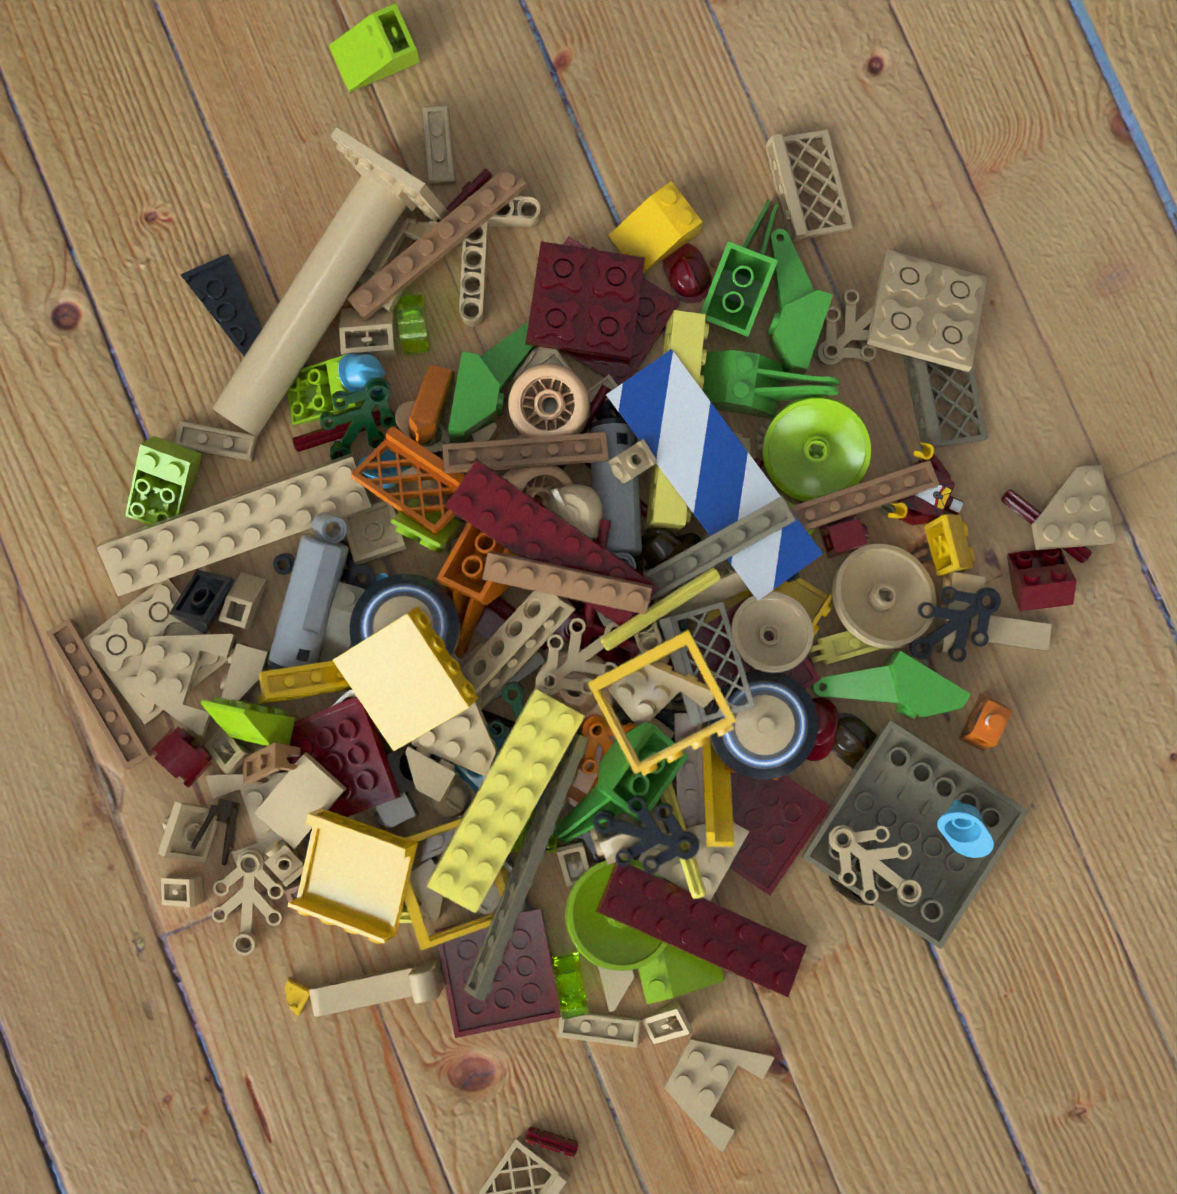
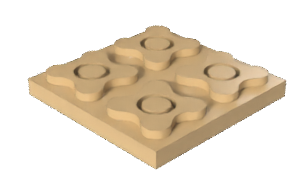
(927, 310)
(122, 640)

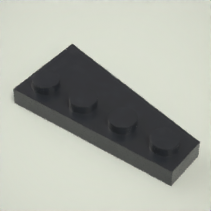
(226, 300)

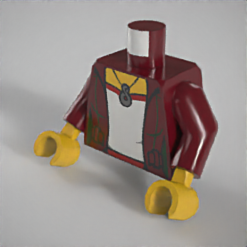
(929, 504)

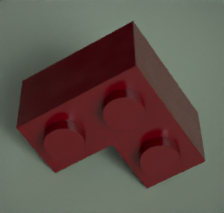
(843, 536)

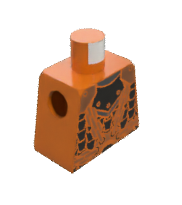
(985, 723)

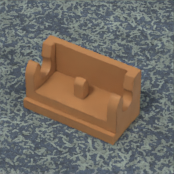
(267, 761)

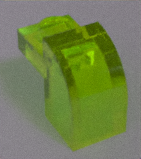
(412, 324)
(570, 986)

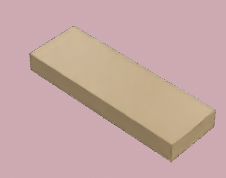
(438, 145)
(216, 441)
(1014, 632)
(601, 1029)

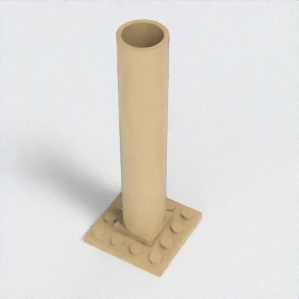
(323, 283)

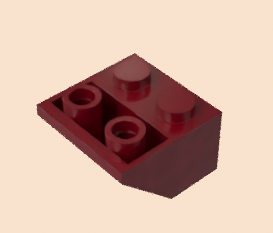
(1041, 579)

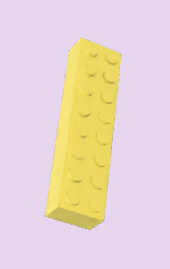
(685, 337)
(505, 800)

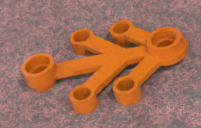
(600, 737)

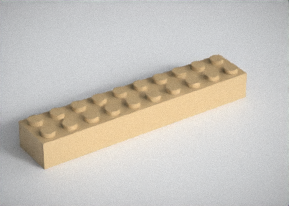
(232, 525)

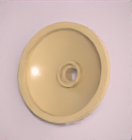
(784, 621)

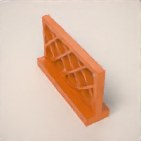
(425, 462)

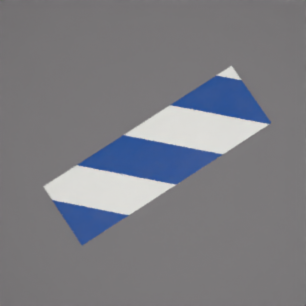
(710, 468)

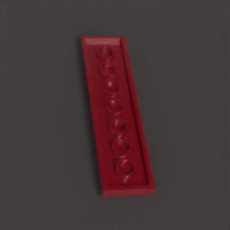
(536, 531)
(701, 928)

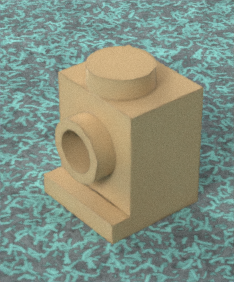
(632, 462)
(283, 851)

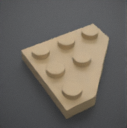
(1076, 513)
(462, 741)
(712, 861)

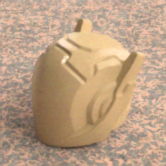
(579, 507)

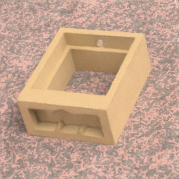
(610, 845)

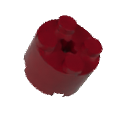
(181, 756)

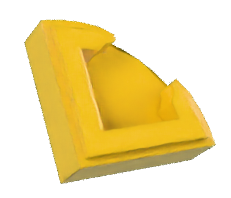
(296, 995)

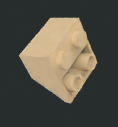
(371, 337)

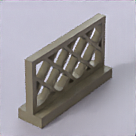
(925, 408)
(682, 663)

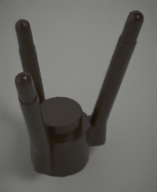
(227, 814)

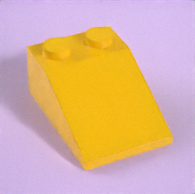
(657, 227)
(949, 544)

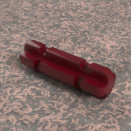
(551, 1141)

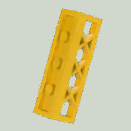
(301, 682)
(717, 799)

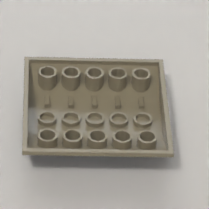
(907, 790)

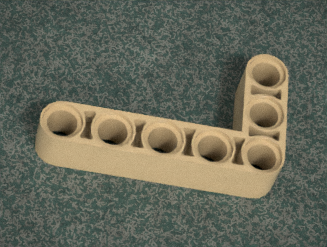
(479, 248)
(726, 587)
(417, 980)

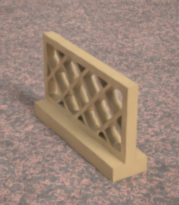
(787, 185)
(552, 1186)

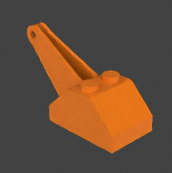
(464, 575)

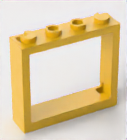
(674, 751)
(424, 939)

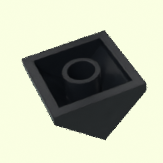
(202, 600)

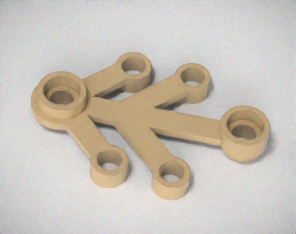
(852, 332)
(575, 662)
(870, 860)
(248, 896)

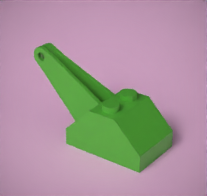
(741, 281)
(799, 305)
(481, 382)
(751, 383)
(900, 681)
(619, 783)

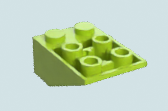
(374, 49)
(313, 392)
(162, 480)
(414, 531)
(251, 721)

